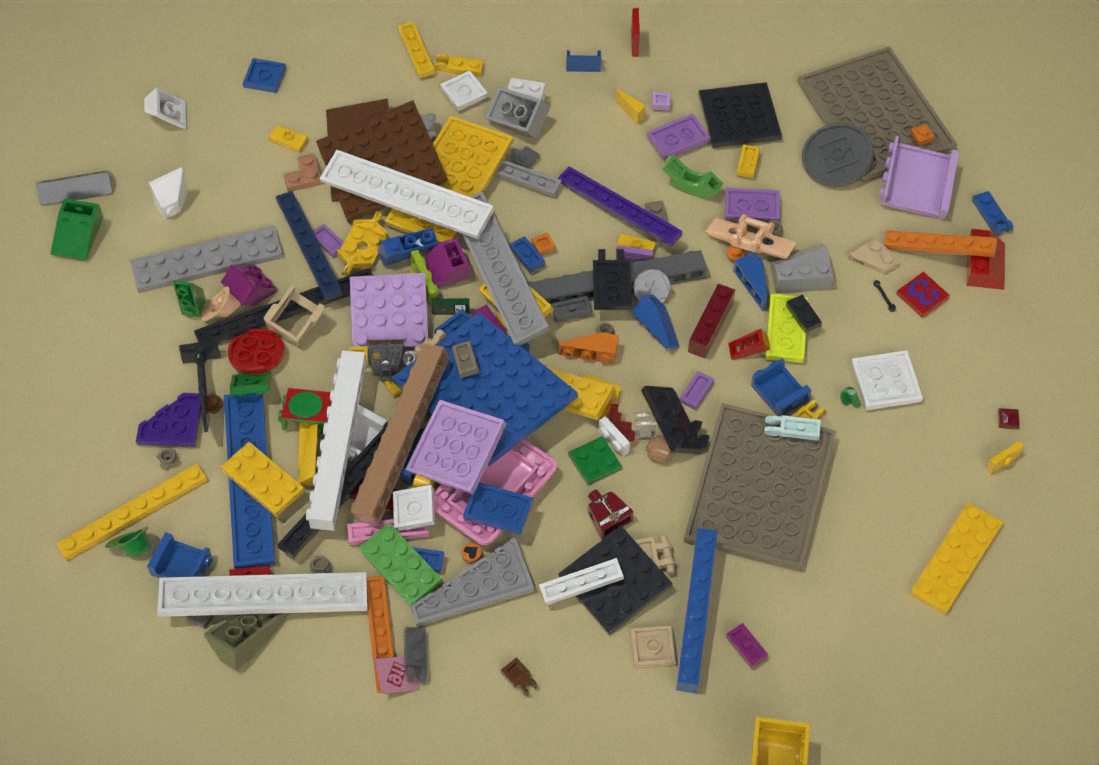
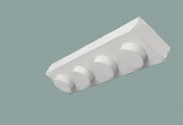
(581, 581)

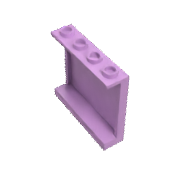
(918, 180)

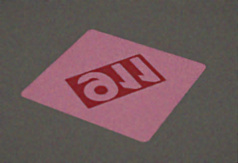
(393, 675)

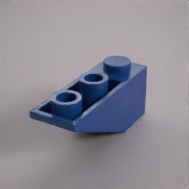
(399, 248)
(657, 320)

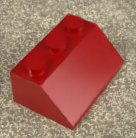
(987, 271)

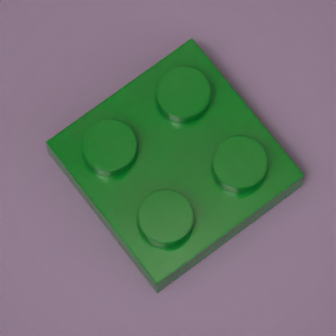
(248, 383)
(595, 460)

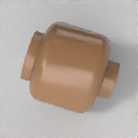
(658, 449)

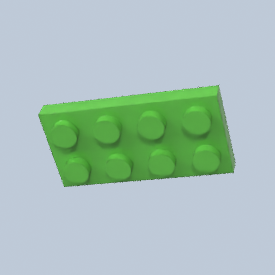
(400, 564)

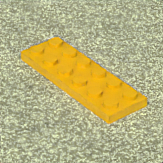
(956, 558)

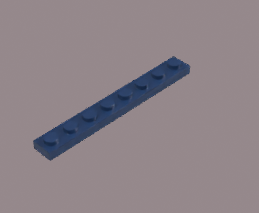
(309, 246)

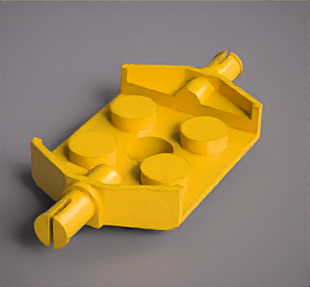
(366, 233)

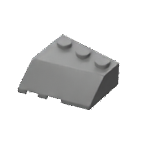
(803, 271)

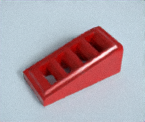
(757, 347)

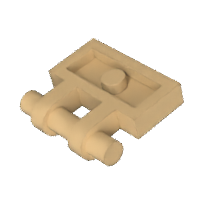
(651, 550)

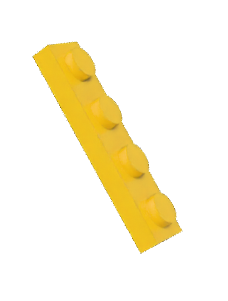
(416, 50)

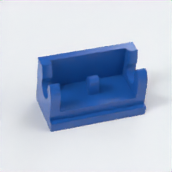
(583, 63)

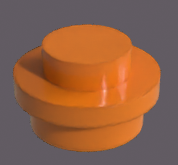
(735, 253)

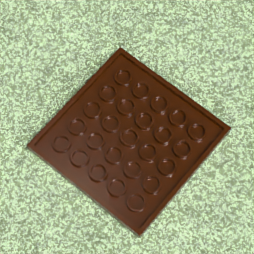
(390, 140)

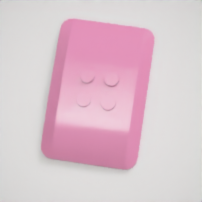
(520, 470)

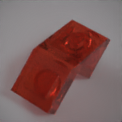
(624, 427)

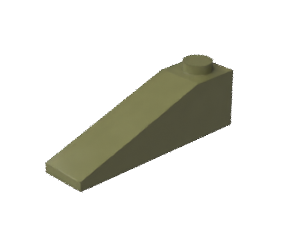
(241, 638)

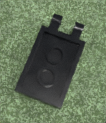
(612, 282)

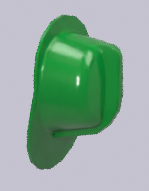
(131, 543)

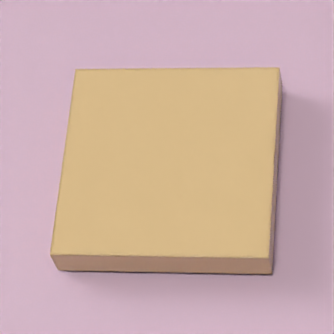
(653, 646)

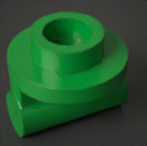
(850, 396)

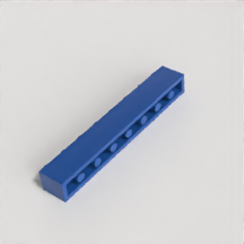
(697, 611)

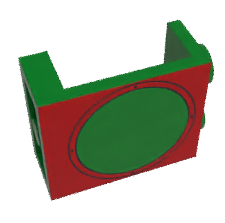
(304, 407)

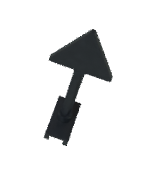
(199, 353)

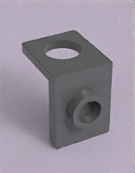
(525, 157)

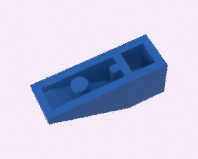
(751, 274)

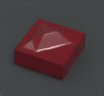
(1008, 418)

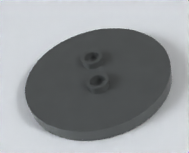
(837, 155)

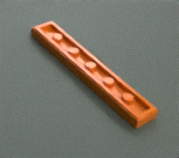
(379, 621)

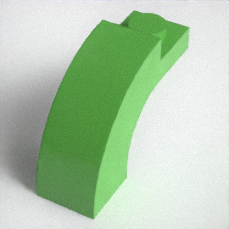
(689, 181)

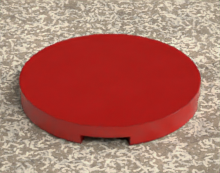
(256, 351)

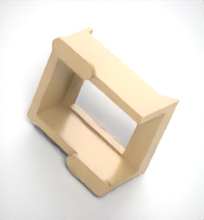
(276, 310)

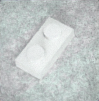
(614, 436)

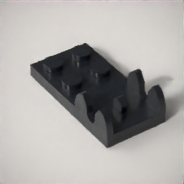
(673, 420)

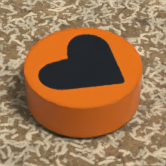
(471, 553)

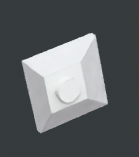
(166, 107)
(169, 192)

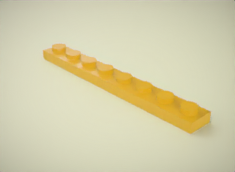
(131, 512)

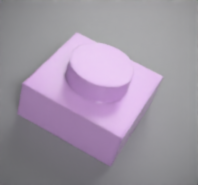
(661, 101)

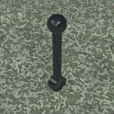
(891, 307)

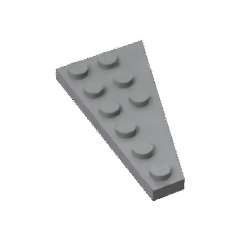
(482, 584)

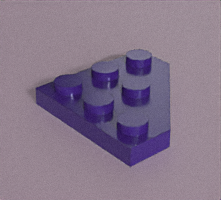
(173, 423)

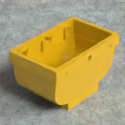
(780, 742)

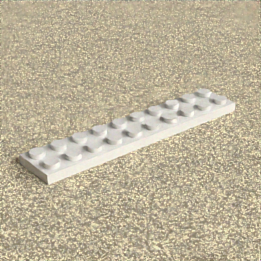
(407, 194)
(262, 594)

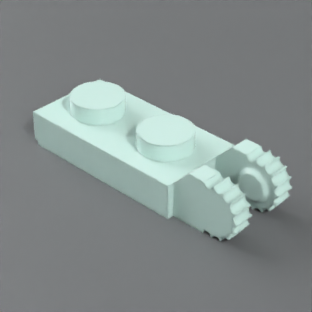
(793, 427)

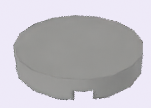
(652, 283)

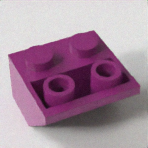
(447, 263)
(248, 284)

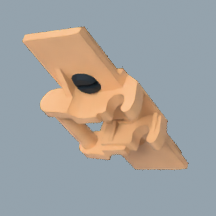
(759, 243)

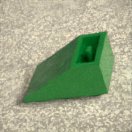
(76, 229)

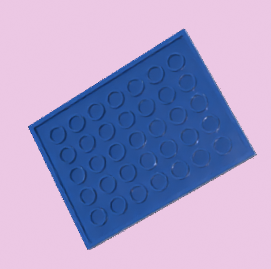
(508, 384)

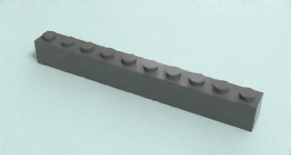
(677, 267)

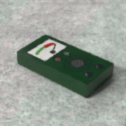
(450, 306)

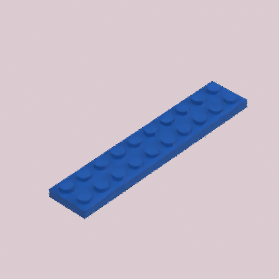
(249, 519)

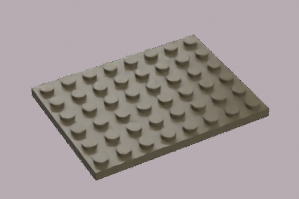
(877, 98)
(760, 489)

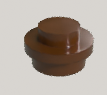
(214, 404)

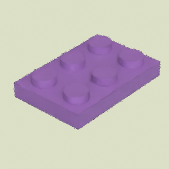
(678, 136)
(756, 203)

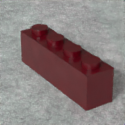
(711, 321)

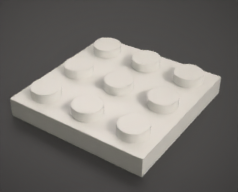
(886, 380)

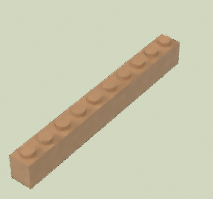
(400, 434)

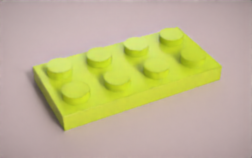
(784, 332)

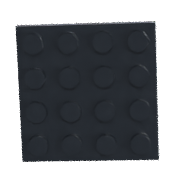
(739, 115)
(621, 600)

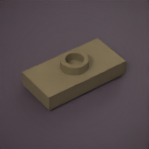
(465, 359)

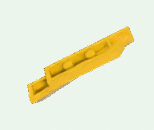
(308, 452)

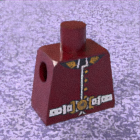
(608, 512)

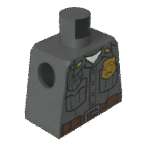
(386, 357)

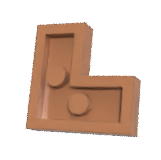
(307, 176)

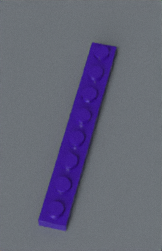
(620, 206)

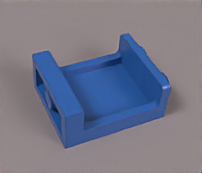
(779, 388)
(178, 559)

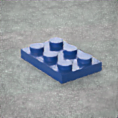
(498, 508)

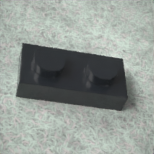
(803, 313)

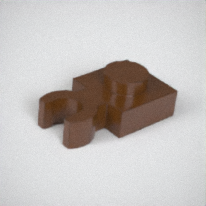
(517, 674)

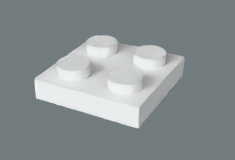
(463, 90)
(414, 507)

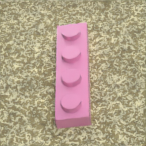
(360, 532)

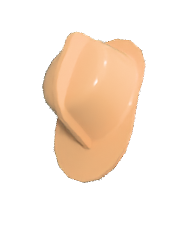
(220, 305)

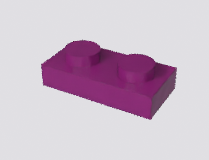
(746, 645)

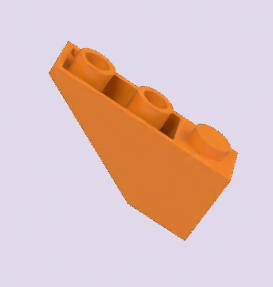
(594, 347)

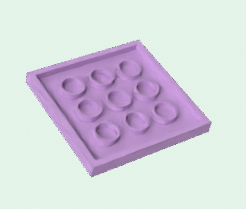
(389, 309)
(456, 446)

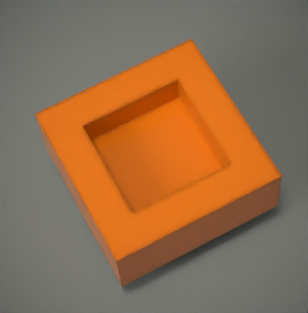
(922, 134)
(543, 244)

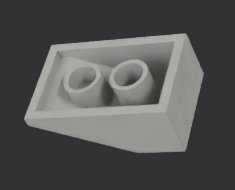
(518, 112)

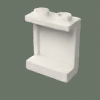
(365, 429)

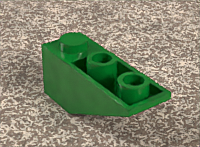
(190, 298)

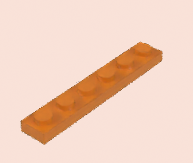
(940, 243)

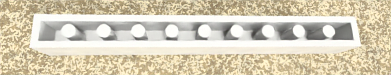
(337, 441)

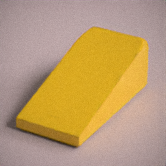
(631, 106)

